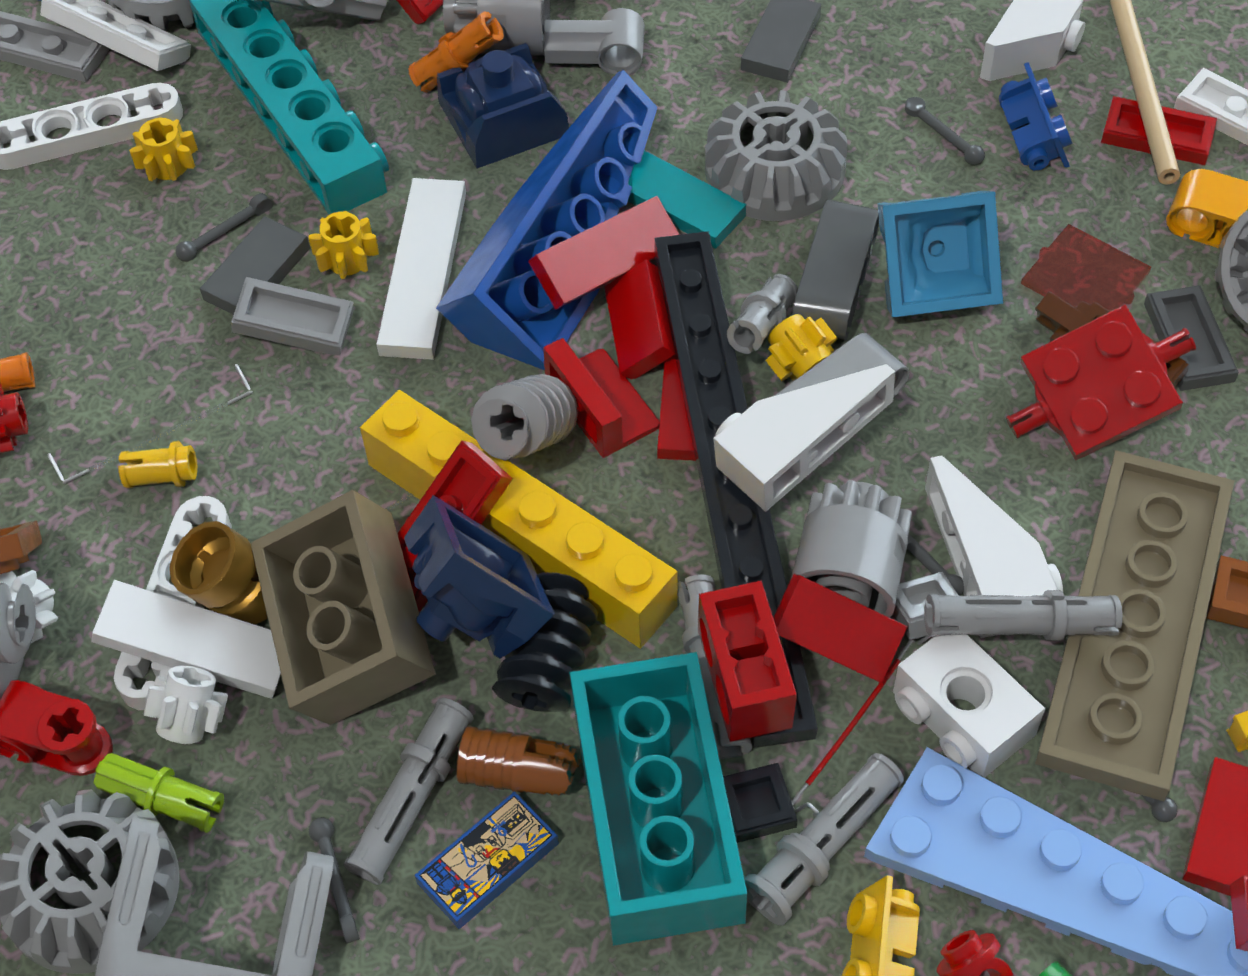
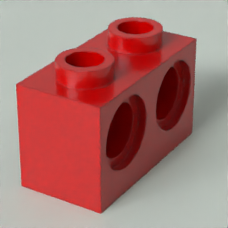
(746, 661)

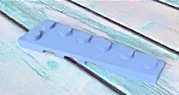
(1020, 858)

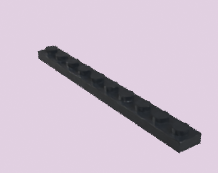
(712, 392)

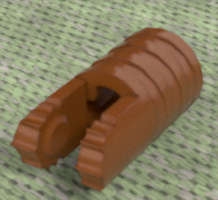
(515, 762)

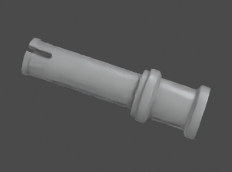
(805, 856)

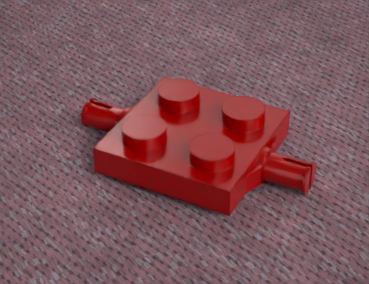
(1101, 382)

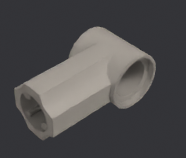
(611, 42)

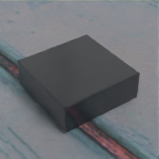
(759, 802)

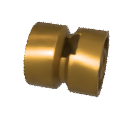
(219, 572)

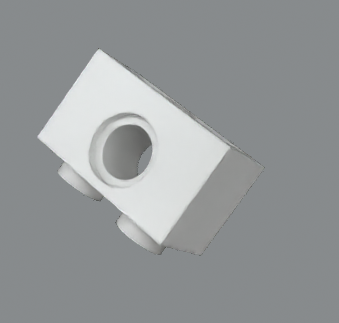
(960, 669)

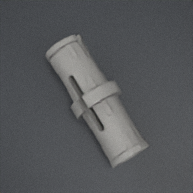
(762, 313)

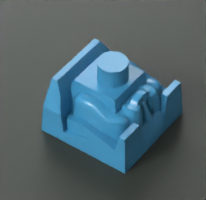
(941, 253)

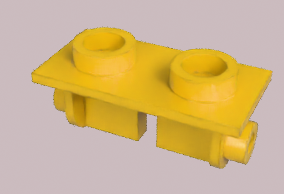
(882, 925)

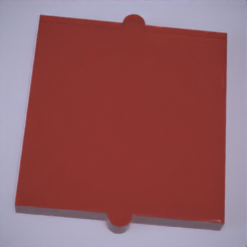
(1086, 270)

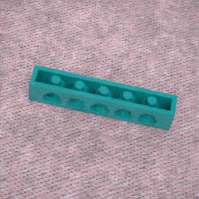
(293, 101)

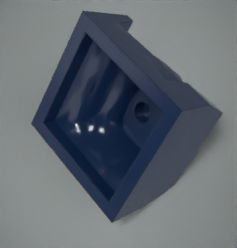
(500, 106)
(474, 581)

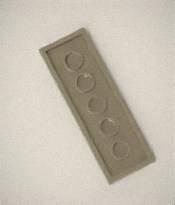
(1128, 694)

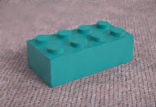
(657, 799)

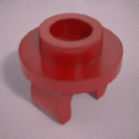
(971, 955)

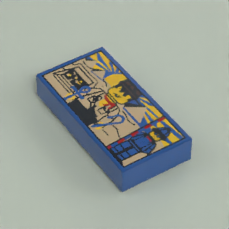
(486, 860)

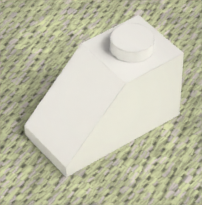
(1033, 34)

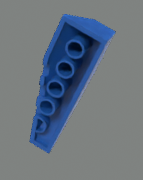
(571, 190)

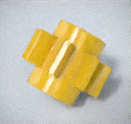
(163, 149)
(343, 244)
(799, 346)

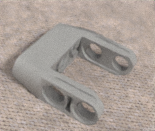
(122, 933)

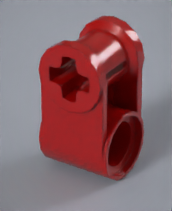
(51, 730)

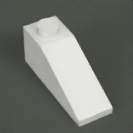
(796, 431)
(984, 541)

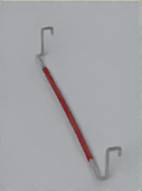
(808, 782)

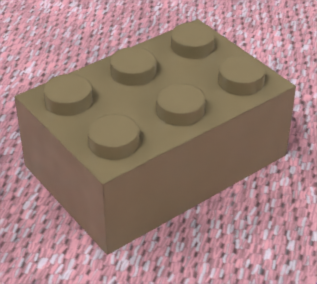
(341, 609)

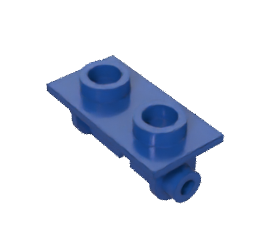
(1043, 137)

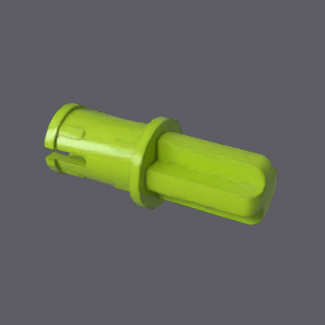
(158, 791)

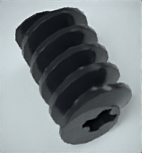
(539, 670)

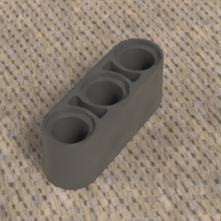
(837, 265)

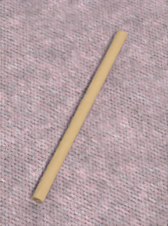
(1145, 92)

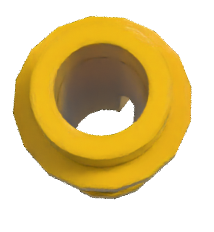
(158, 466)

